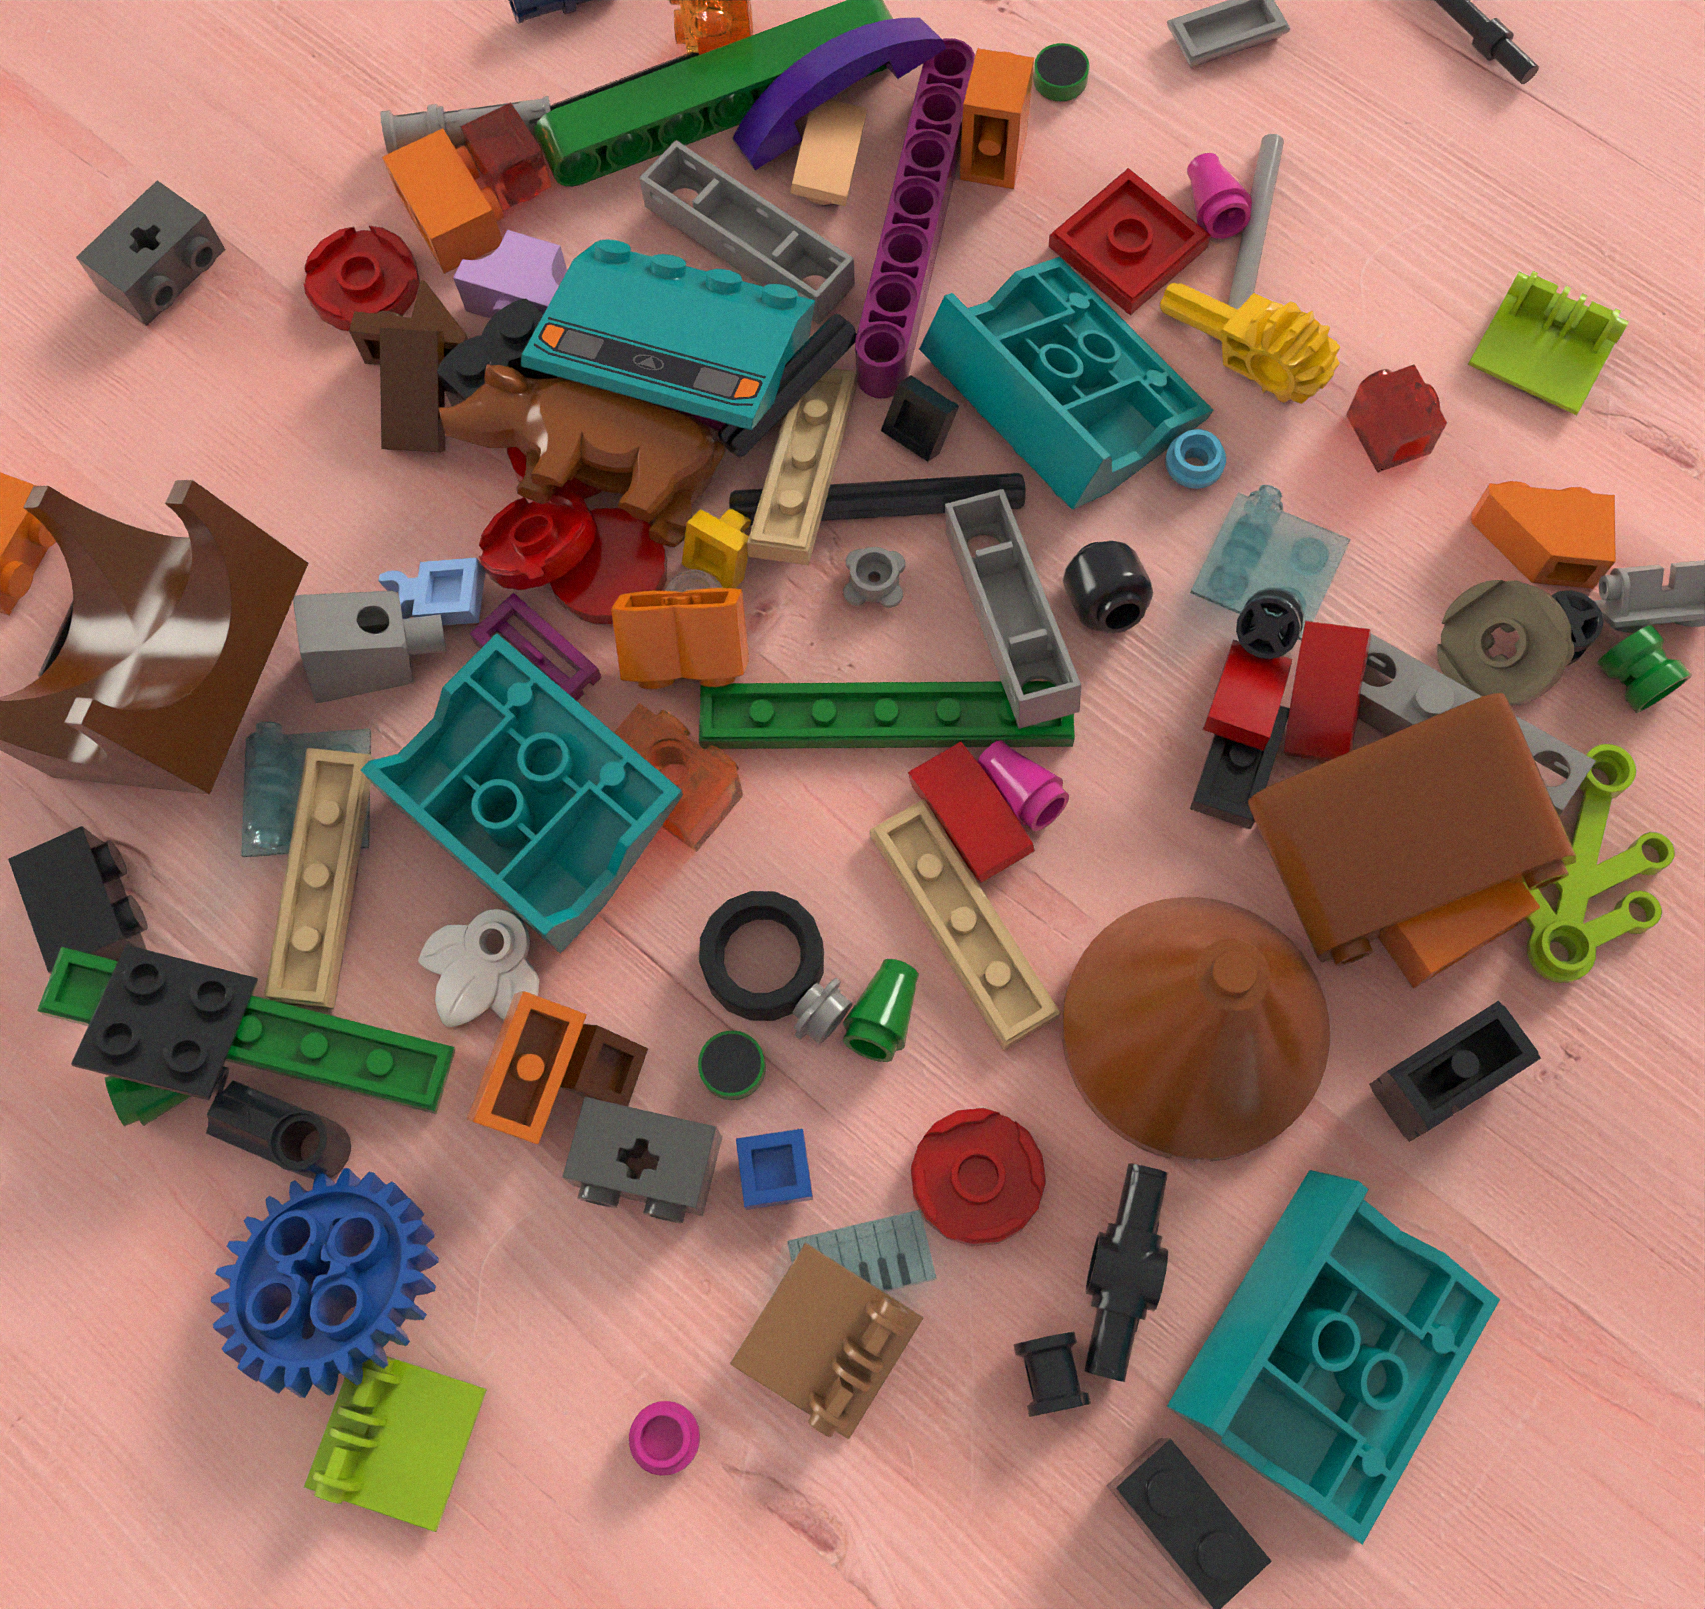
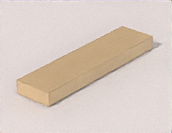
(802, 471)
(319, 879)
(964, 925)

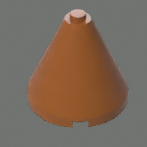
(1195, 1029)

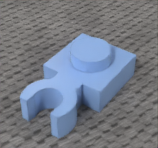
(441, 588)

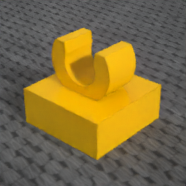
(717, 546)

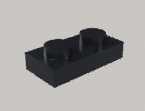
(1235, 774)

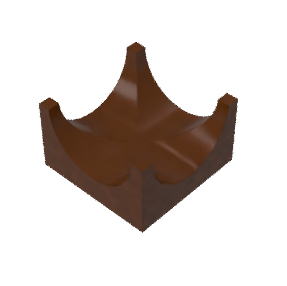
(156, 644)

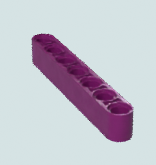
(913, 222)

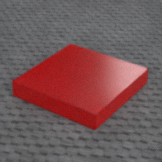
(1129, 241)

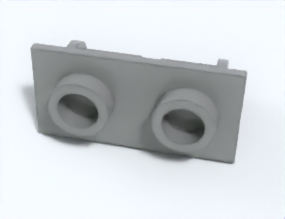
(1637, 599)

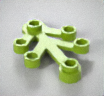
(1590, 879)

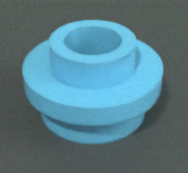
(1199, 445)

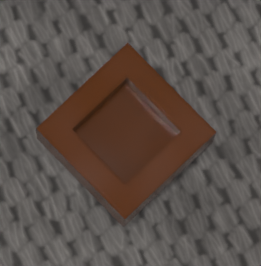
(604, 1066)

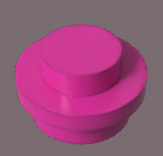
(664, 1438)

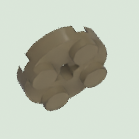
(1512, 605)

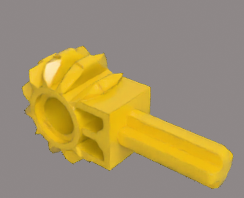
(1262, 340)

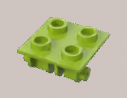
(1548, 342)
(396, 1442)

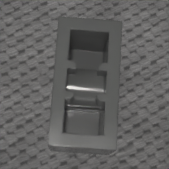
(151, 253)
(614, 1132)

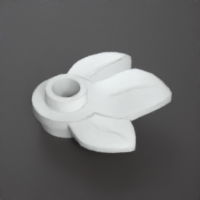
(473, 975)

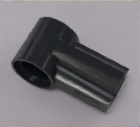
(277, 1131)

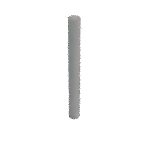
(1255, 231)

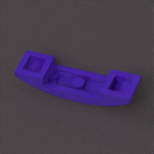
(825, 72)

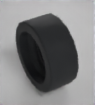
(745, 909)

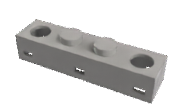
(746, 228)
(1013, 609)
(1424, 692)

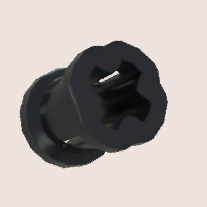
(1051, 1374)

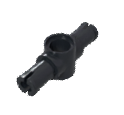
(1126, 1272)

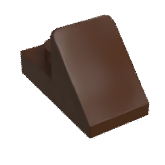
(427, 315)

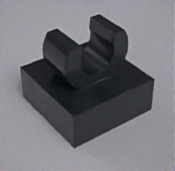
(919, 418)

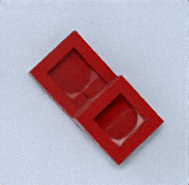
(1326, 691)
(1247, 697)
(971, 811)

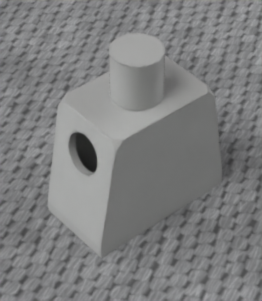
(360, 642)

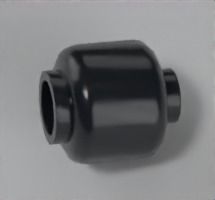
(1108, 586)

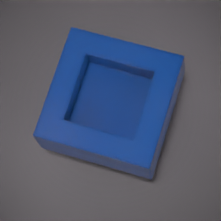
(774, 1169)

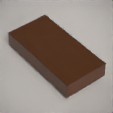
(411, 390)

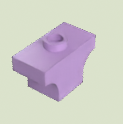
(514, 271)

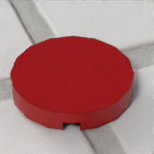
(360, 274)
(537, 542)
(616, 564)
(977, 1177)

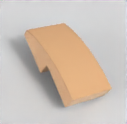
(829, 152)

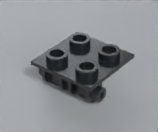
(166, 1023)

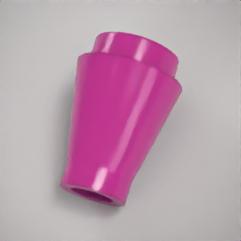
(1219, 199)
(1027, 787)

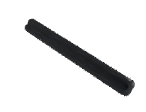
(898, 496)

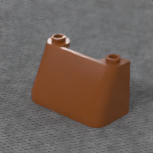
(1411, 826)

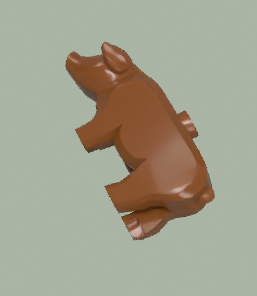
(597, 436)

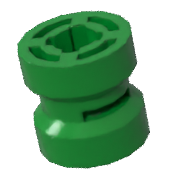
(1644, 668)

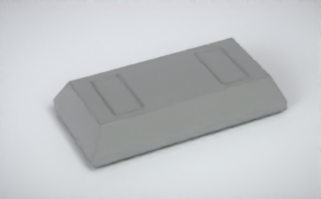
(1227, 29)

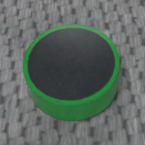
(1061, 72)
(732, 1065)

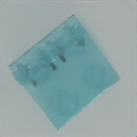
(1269, 549)
(274, 779)

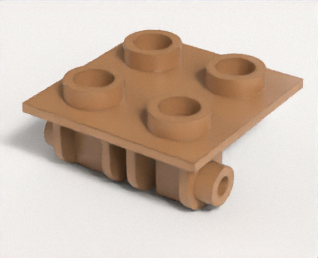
(826, 1341)

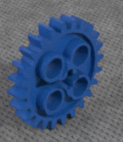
(324, 1283)

